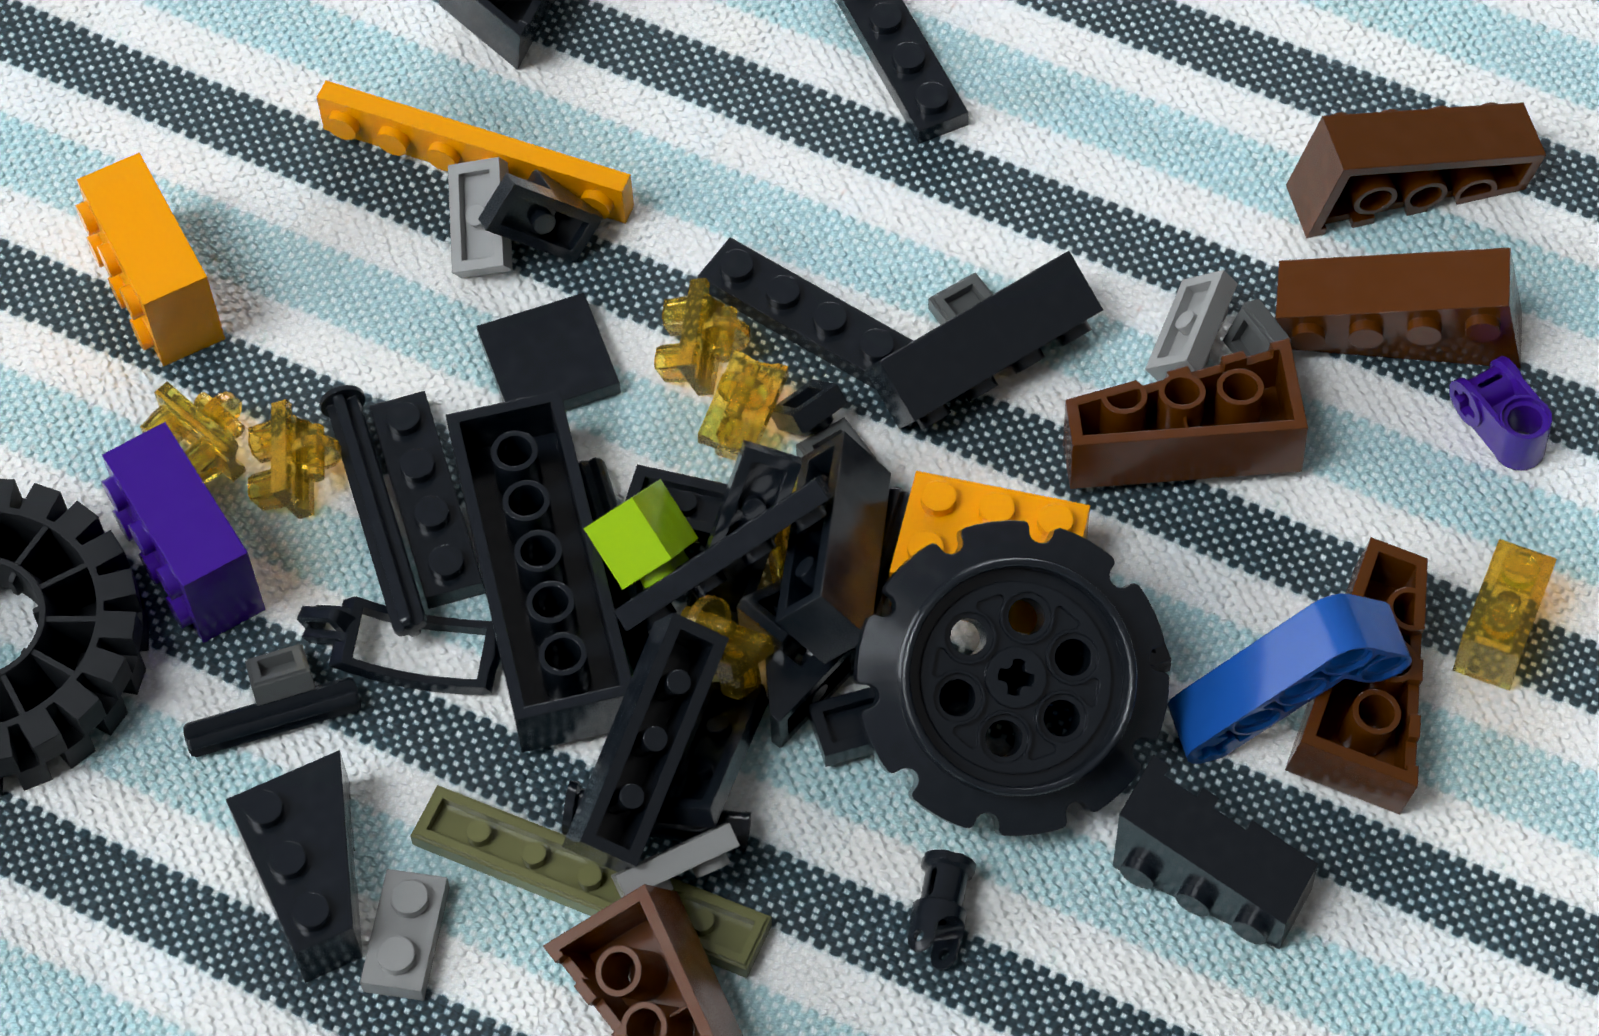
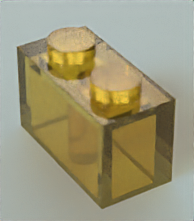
(1504, 614)

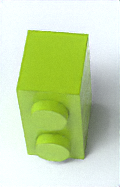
(643, 537)

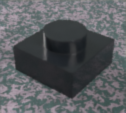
(809, 408)

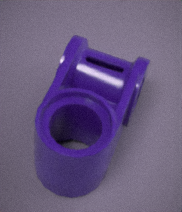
(1500, 404)

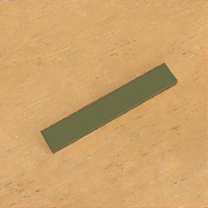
(538, 863)

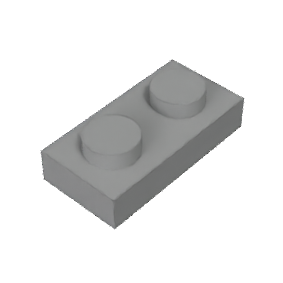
(472, 247)
(1192, 324)
(701, 853)
(405, 934)

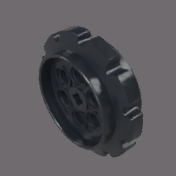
(1110, 697)

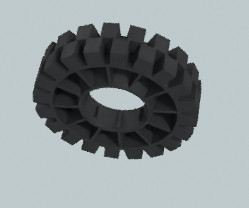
(84, 636)

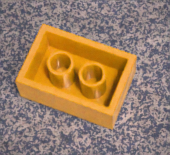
(148, 260)
(945, 505)

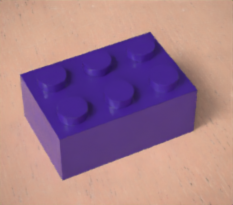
(181, 534)

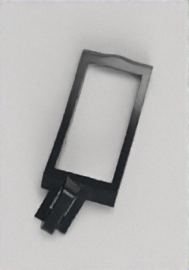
(346, 622)

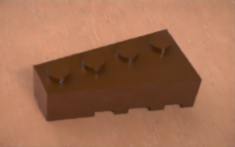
(1411, 161)
(1404, 305)
(1191, 425)
(1364, 733)
(645, 968)

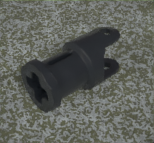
(940, 907)

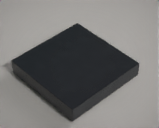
(549, 352)

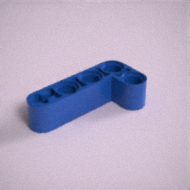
(1285, 670)

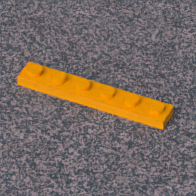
(446, 142)

